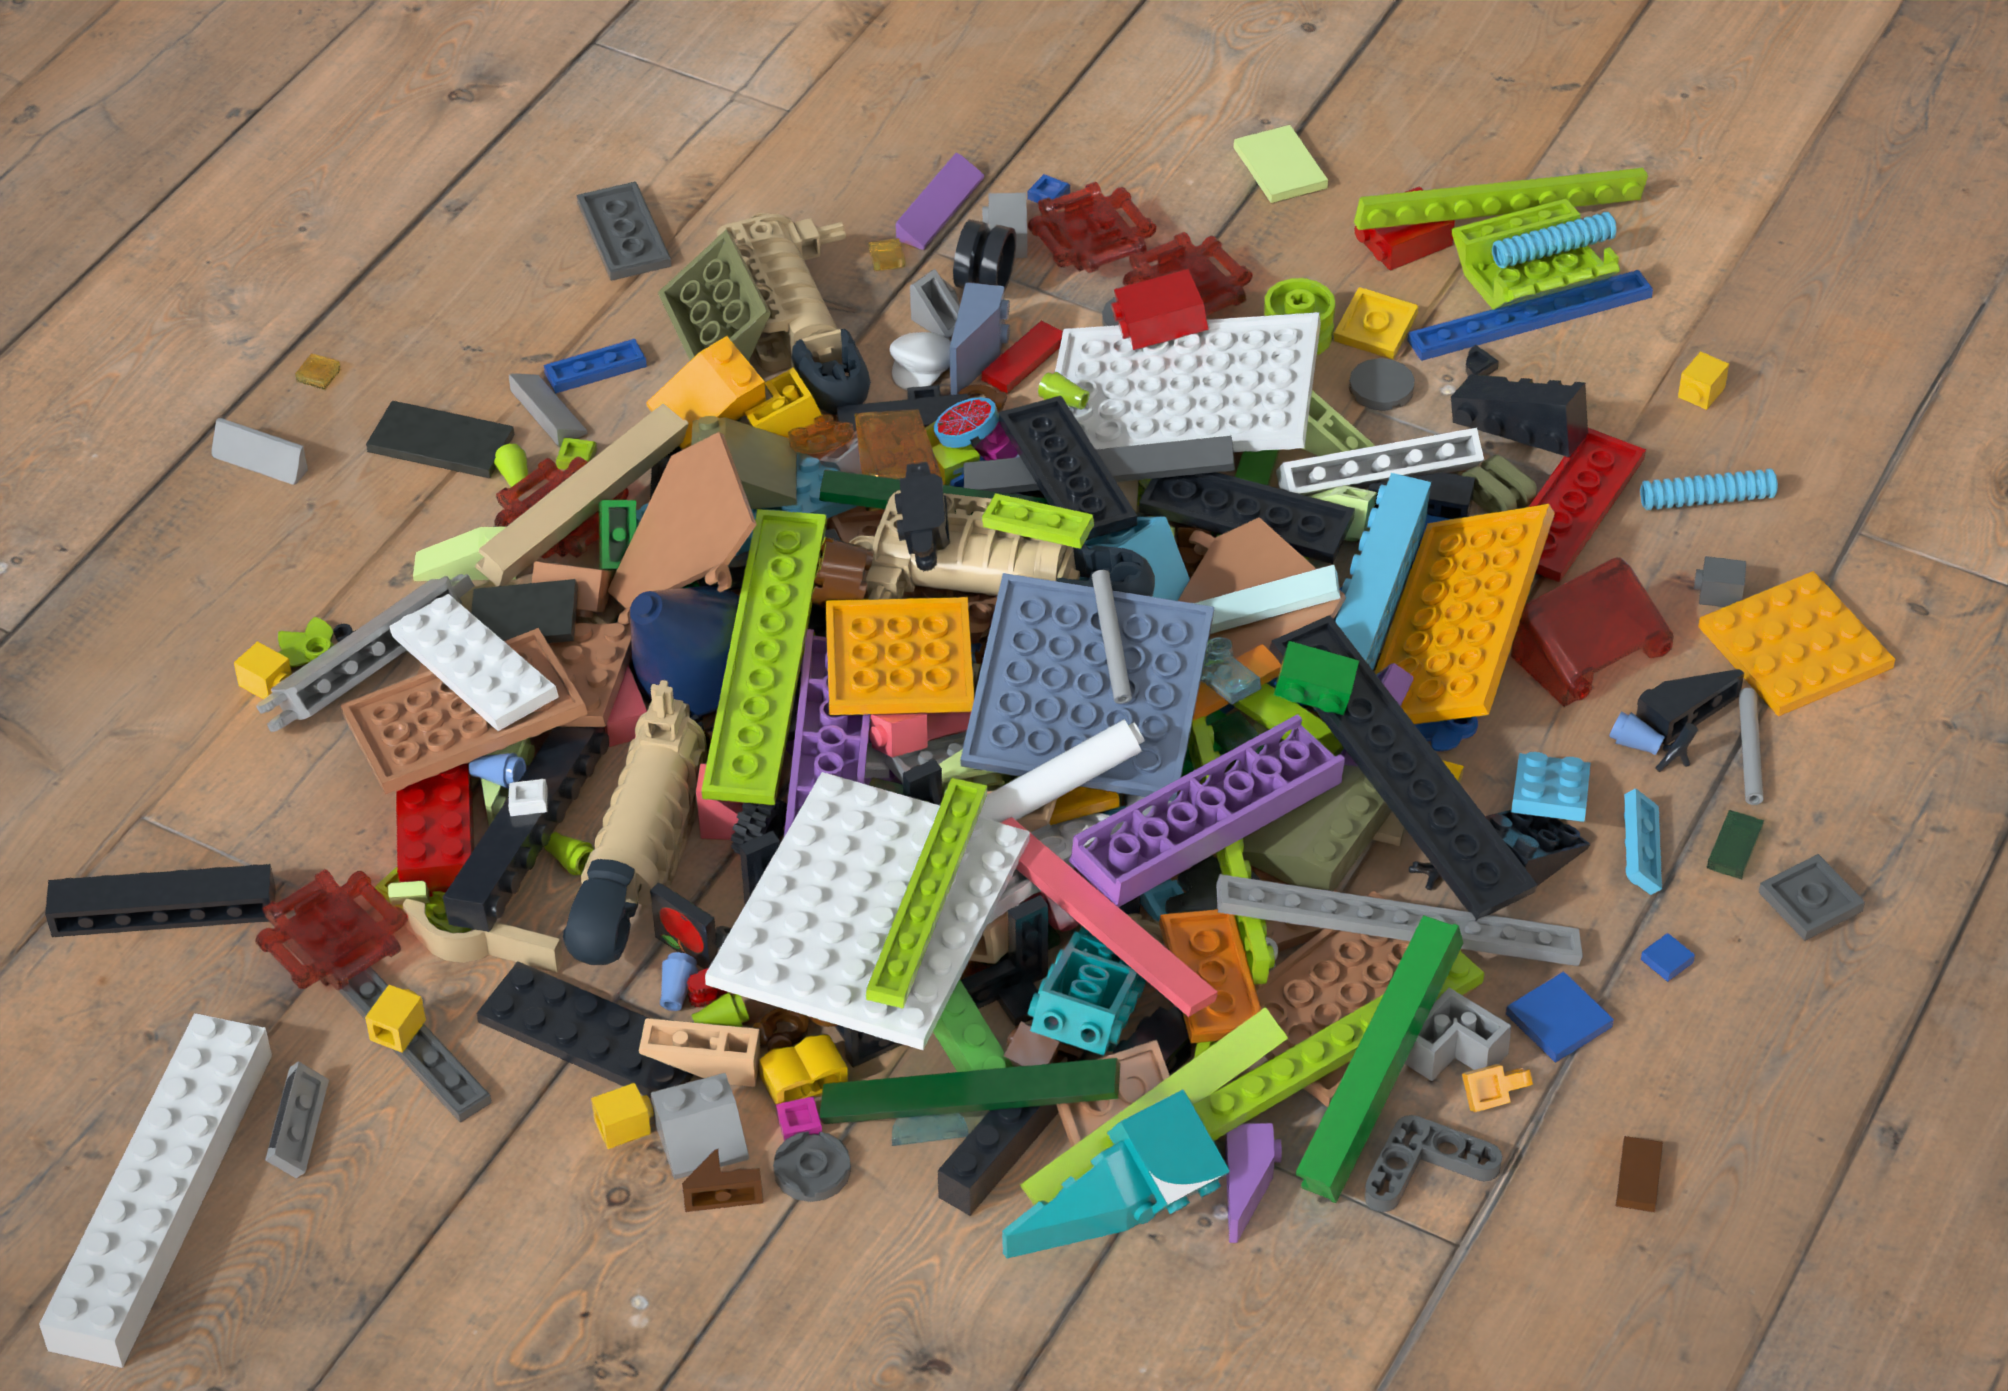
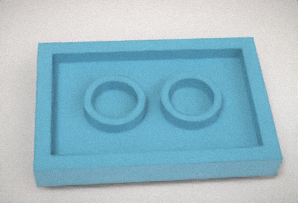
(1551, 786)

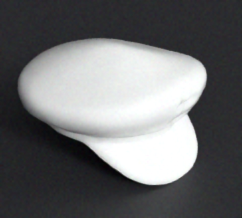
(919, 359)

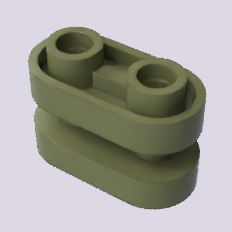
(1501, 485)

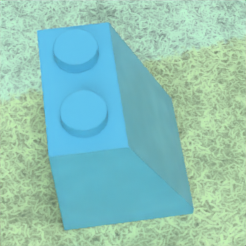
(1157, 545)

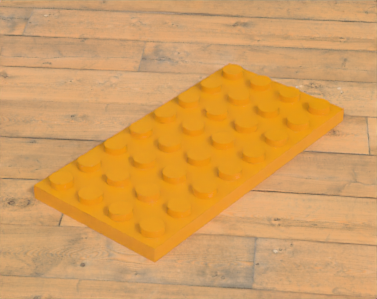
(1464, 610)

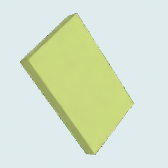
(1280, 164)

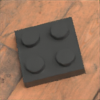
(1811, 897)

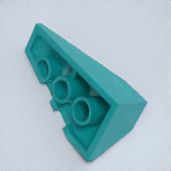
(1098, 1204)

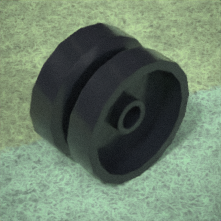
(984, 255)

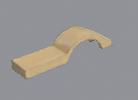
(501, 941)

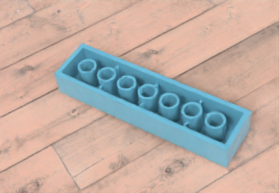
(1383, 563)

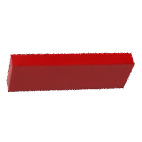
(1023, 357)

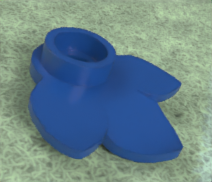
(1448, 733)

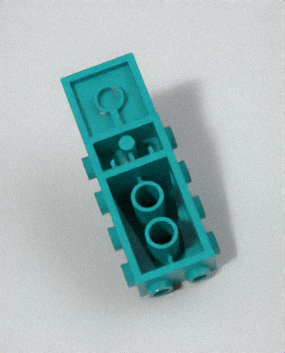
(1086, 995)

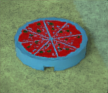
(966, 421)

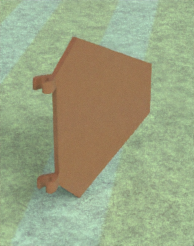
(688, 527)
(1245, 560)

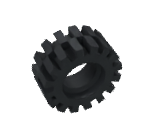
(757, 821)

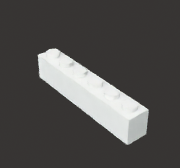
(1375, 464)

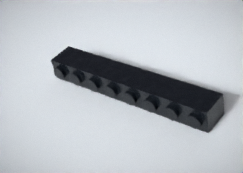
(514, 842)

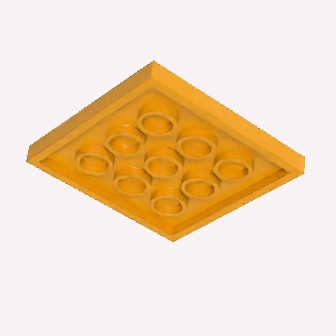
(1796, 643)
(899, 656)

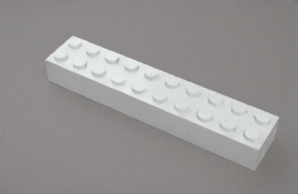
(156, 1191)

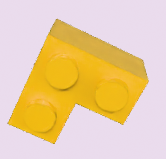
(787, 409)

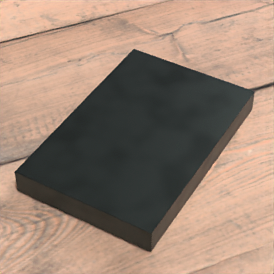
(529, 606)

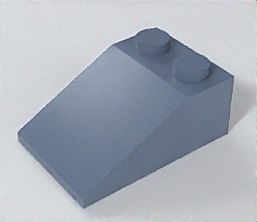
(977, 333)

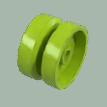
(1302, 297)

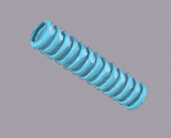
(1554, 240)
(1708, 489)

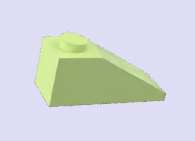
(1329, 431)
(454, 556)

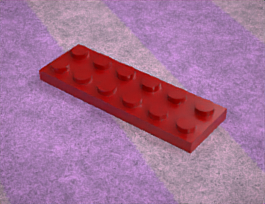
(1582, 495)

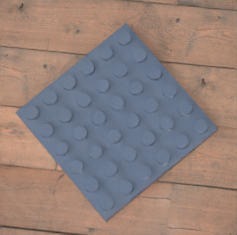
(1051, 685)

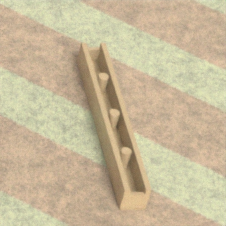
(580, 495)

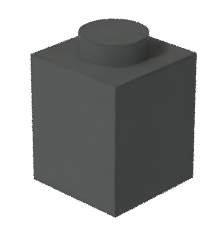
(1720, 581)

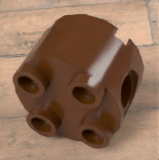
(840, 572)

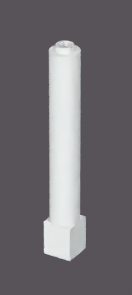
(1063, 773)

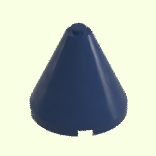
(685, 641)

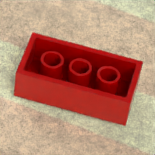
(435, 828)

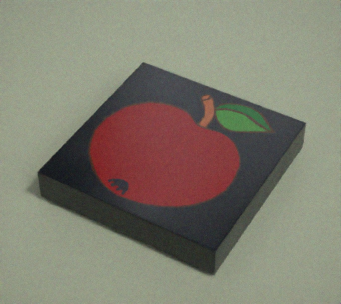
(683, 925)

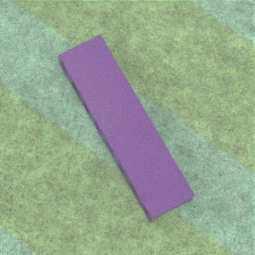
(822, 740)
(1205, 815)

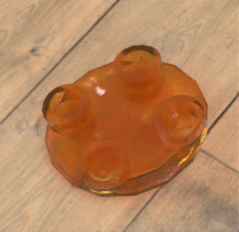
(821, 436)

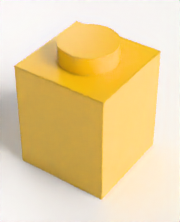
(1703, 380)
(261, 669)
(395, 1018)
(622, 1115)

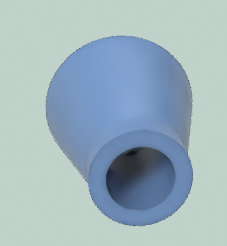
(1636, 734)
(498, 768)
(674, 979)

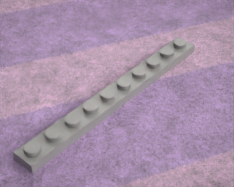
(1394, 919)

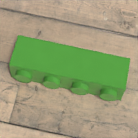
(967, 1035)

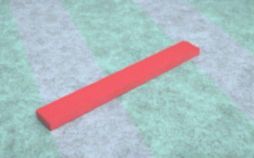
(1113, 927)

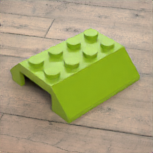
(1532, 278)

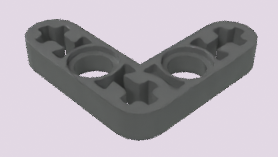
(1424, 1147)

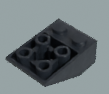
(1539, 841)

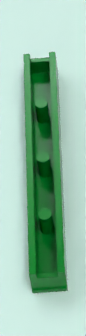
(1379, 1058)

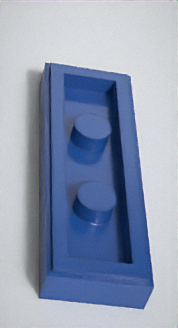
(595, 366)

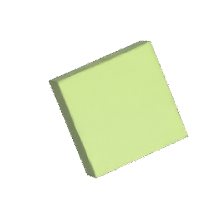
(412, 890)

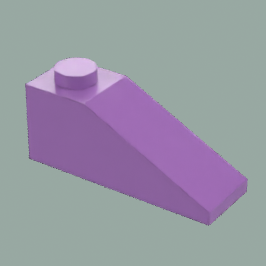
(1251, 1160)

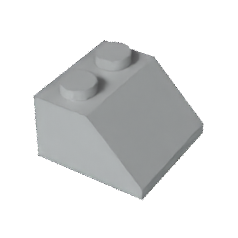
(696, 1121)

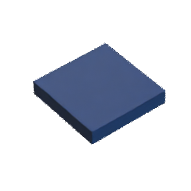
(1559, 1016)

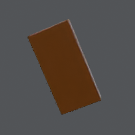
(1639, 1174)

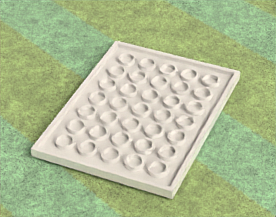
(1232, 380)
(832, 899)

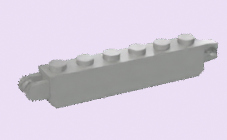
(353, 657)

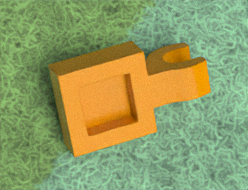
(1490, 1085)

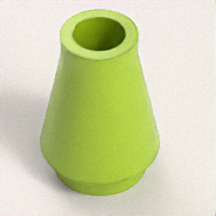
(1056, 384)
(511, 463)
(569, 852)
(724, 1011)

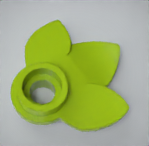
(306, 646)

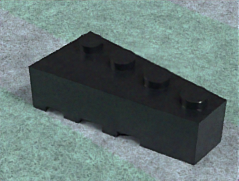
(1524, 411)

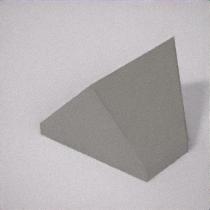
(934, 304)

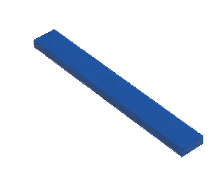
(1529, 315)

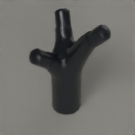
(1678, 747)
(1426, 868)

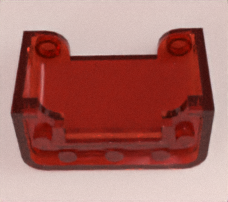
(1587, 628)

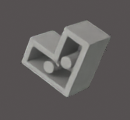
(1458, 1031)

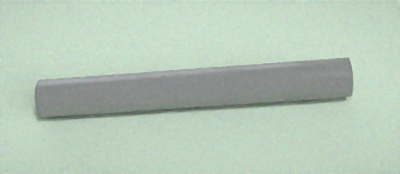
(1111, 637)
(1751, 746)

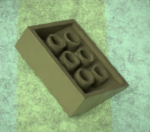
(716, 300)
(761, 459)
(1321, 837)

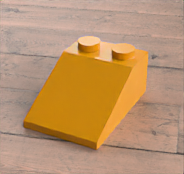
(712, 384)

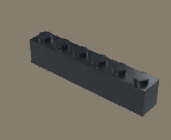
(159, 900)

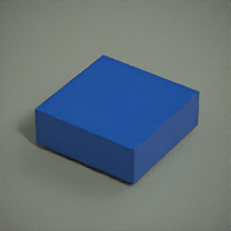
(1047, 188)
(1667, 957)

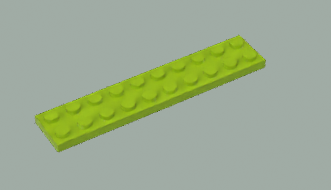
(764, 658)

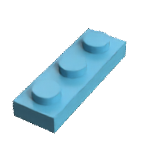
(1642, 842)

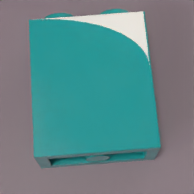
(1172, 1151)

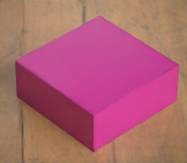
(798, 1117)

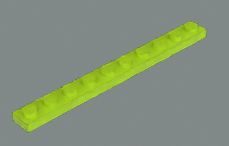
(1498, 198)
(1252, 930)
(1306, 1062)

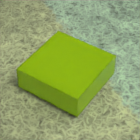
(575, 448)

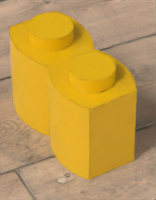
(802, 1069)

